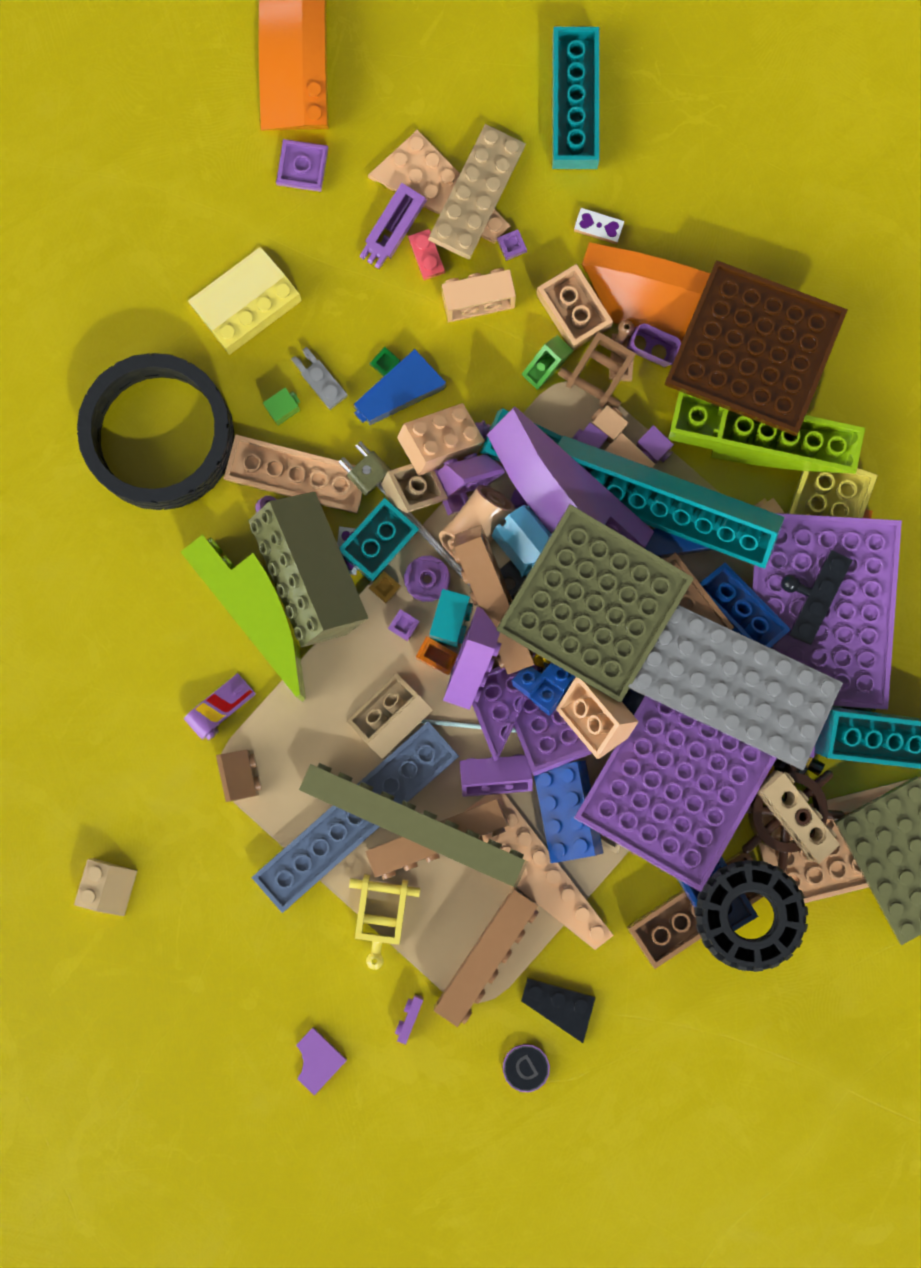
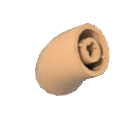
(483, 508)

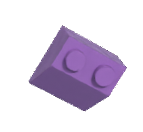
(469, 473)

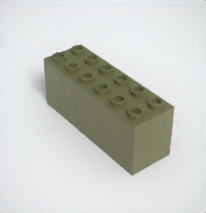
(307, 569)

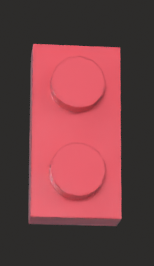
(426, 255)

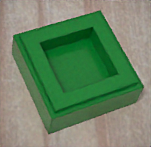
(384, 361)

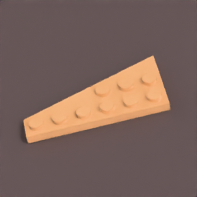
(429, 174)

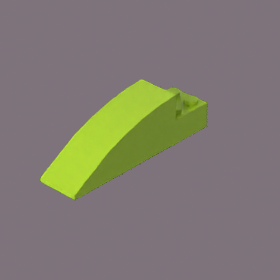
(818, 447)
(254, 604)

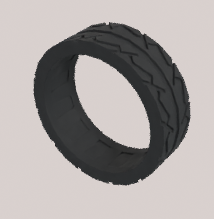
(108, 388)

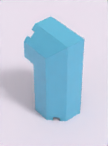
(522, 538)

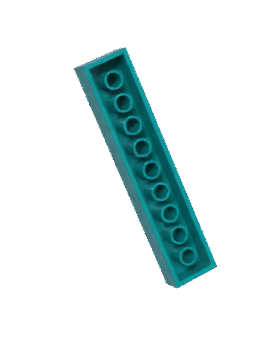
(682, 506)

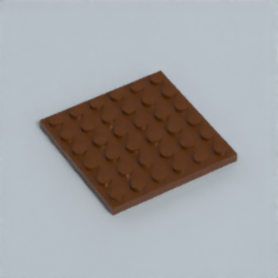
(756, 347)

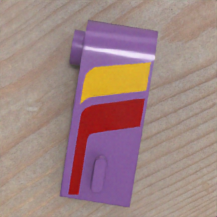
(218, 706)

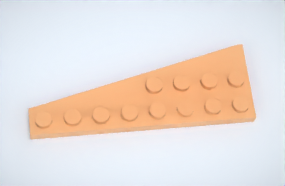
(547, 881)

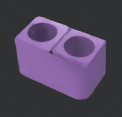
(660, 337)

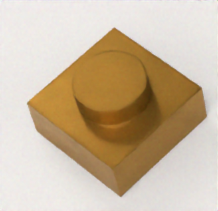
(384, 587)

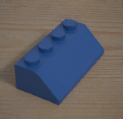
(744, 607)

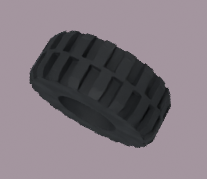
(787, 906)

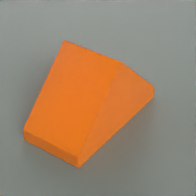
(436, 656)

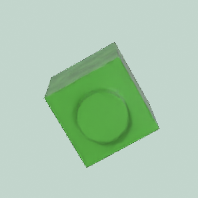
(282, 405)

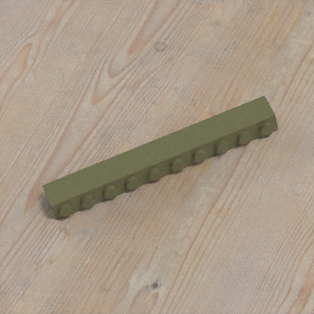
(414, 826)

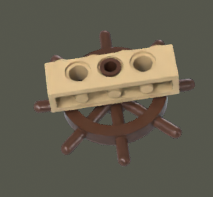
(795, 815)

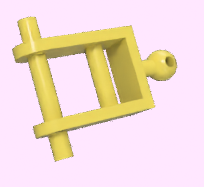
(377, 939)

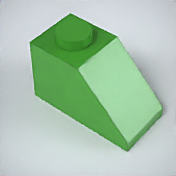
(547, 361)

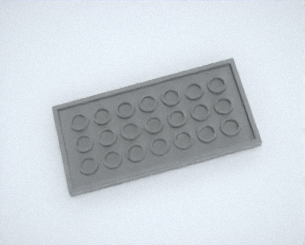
(738, 687)

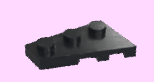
(560, 1005)

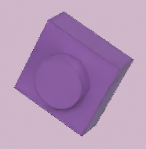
(511, 244)
(403, 625)

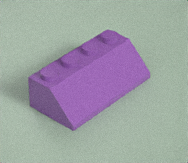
(473, 661)

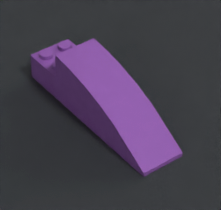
(553, 479)

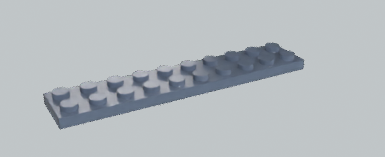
(340, 832)

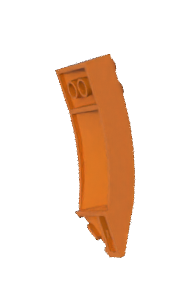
(293, 64)
(644, 288)

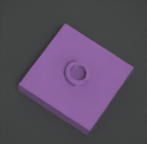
(302, 165)

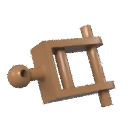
(614, 346)

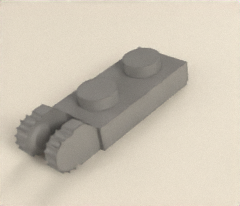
(320, 380)

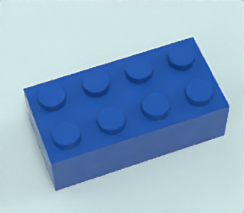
(560, 797)

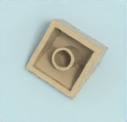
(410, 491)
(105, 887)

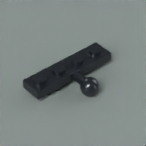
(818, 596)

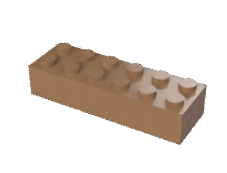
(489, 592)
(673, 924)
(484, 958)

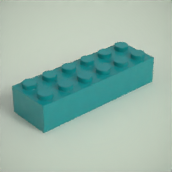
(575, 98)
(871, 738)

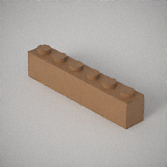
(406, 853)

